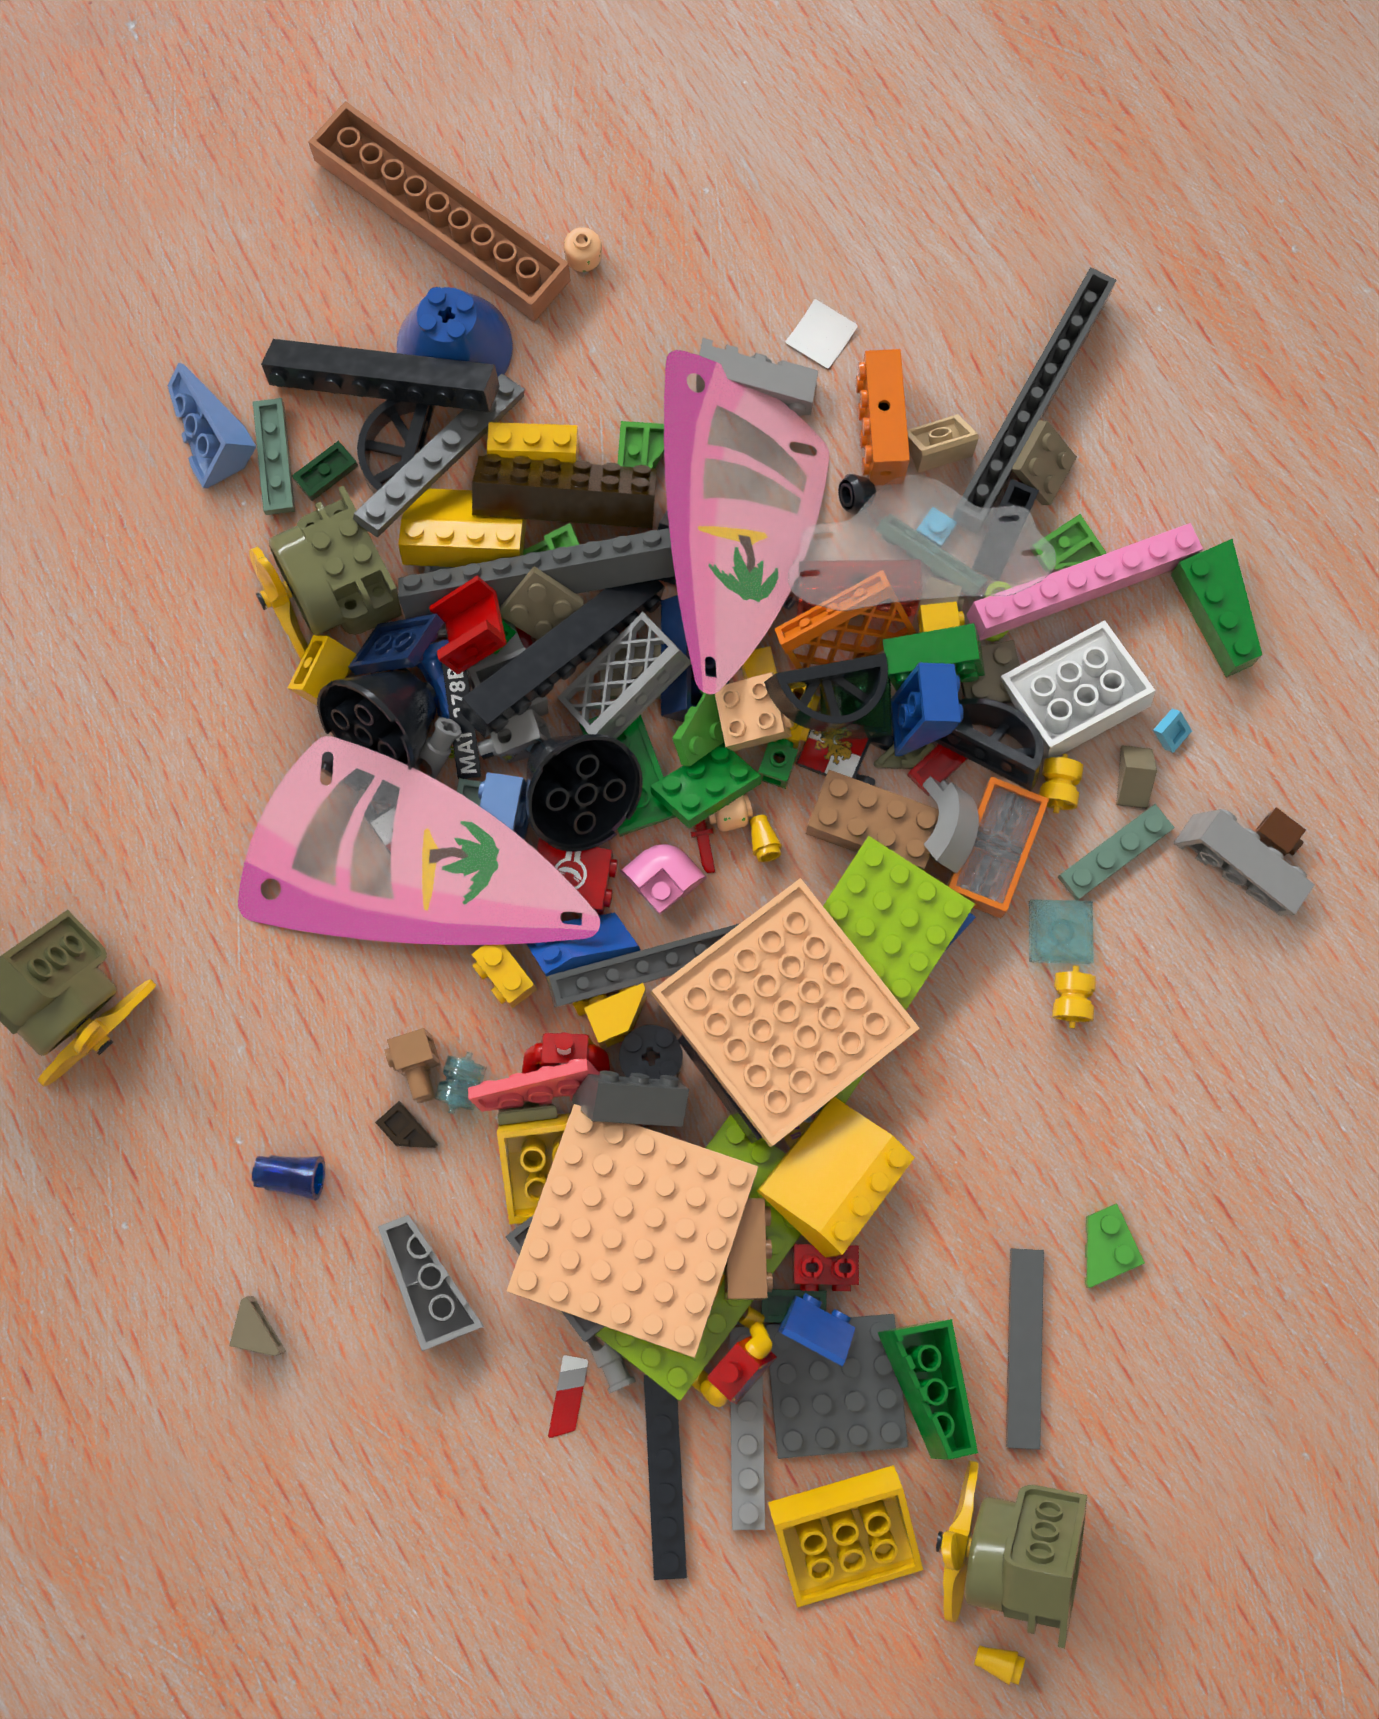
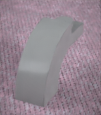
(955, 826)

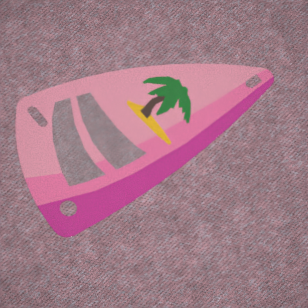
(733, 509)
(399, 860)

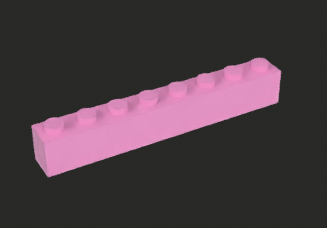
(1085, 581)

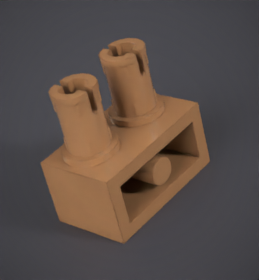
(413, 1057)

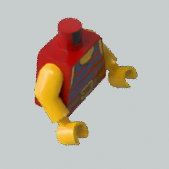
(740, 1366)

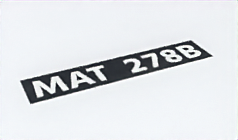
(466, 745)

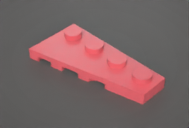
(535, 1086)

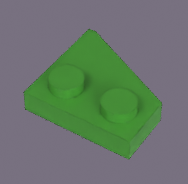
(1109, 1246)

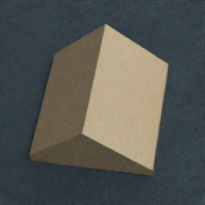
(941, 442)

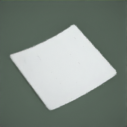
(821, 334)

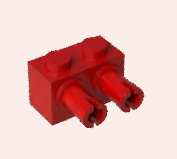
(812, 1268)

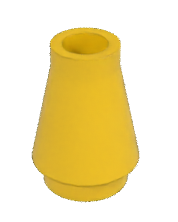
(764, 840)
(1001, 1663)

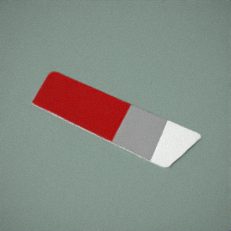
(568, 1396)

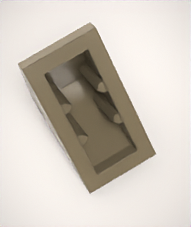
(1135, 776)
(254, 1331)

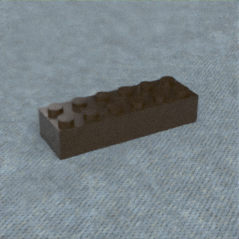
(564, 491)

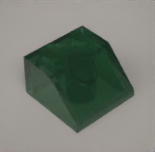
(874, 724)

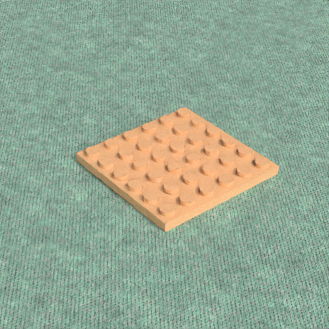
(784, 1011)
(633, 1231)

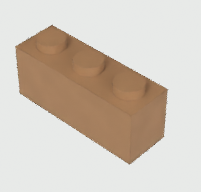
(746, 1266)

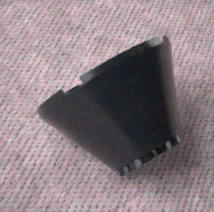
(380, 712)
(581, 789)

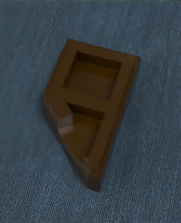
(404, 1128)

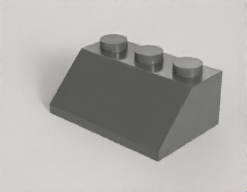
(632, 1099)

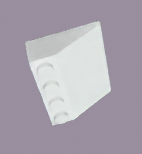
(1079, 689)

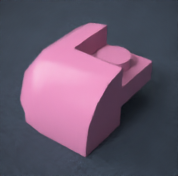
(663, 875)

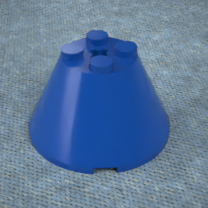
(457, 327)

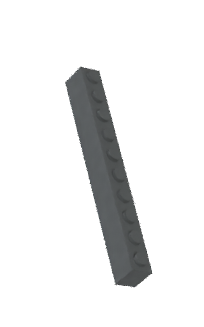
(1040, 388)
(577, 567)

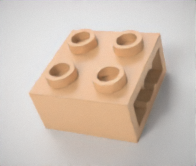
(750, 715)

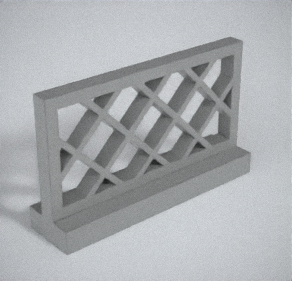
(636, 693)

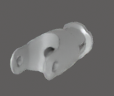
(437, 747)
(611, 1364)

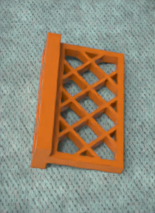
(812, 624)

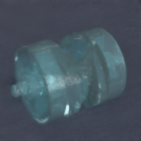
(460, 1075)

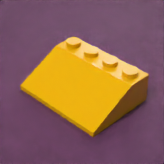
(446, 534)
(526, 1160)
(835, 1177)
(846, 1536)

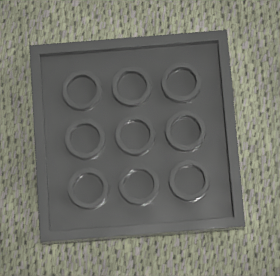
(835, 1407)

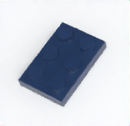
(396, 645)

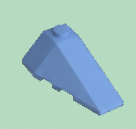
(214, 434)

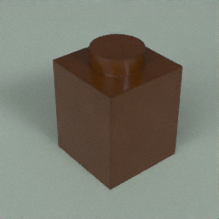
(1280, 832)

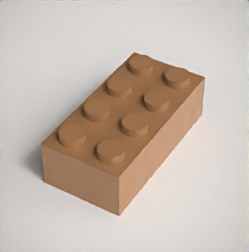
(854, 810)

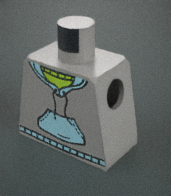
(515, 738)

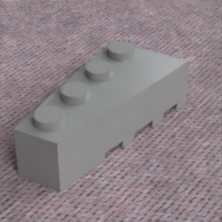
(785, 381)
(1246, 860)
(429, 1293)

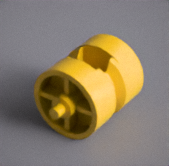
(1061, 778)
(1074, 991)

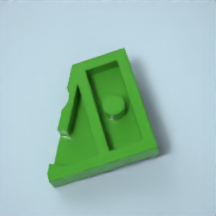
(640, 444)
(1073, 544)
(699, 732)

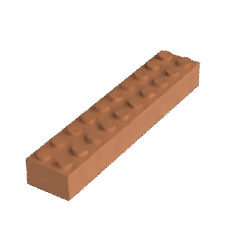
(440, 211)

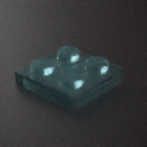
(1061, 931)

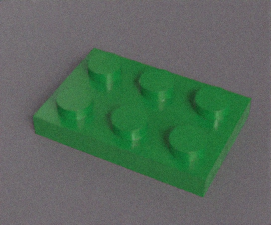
(706, 785)

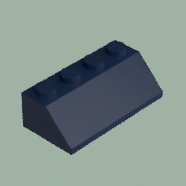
(683, 690)

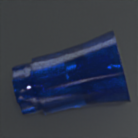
(290, 1175)

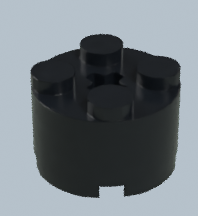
(653, 1039)

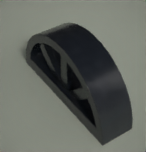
(414, 437)
(796, 709)
(1016, 765)

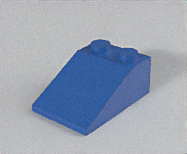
(925, 707)
(609, 942)
(817, 1329)

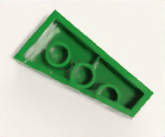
(1219, 604)
(933, 1385)

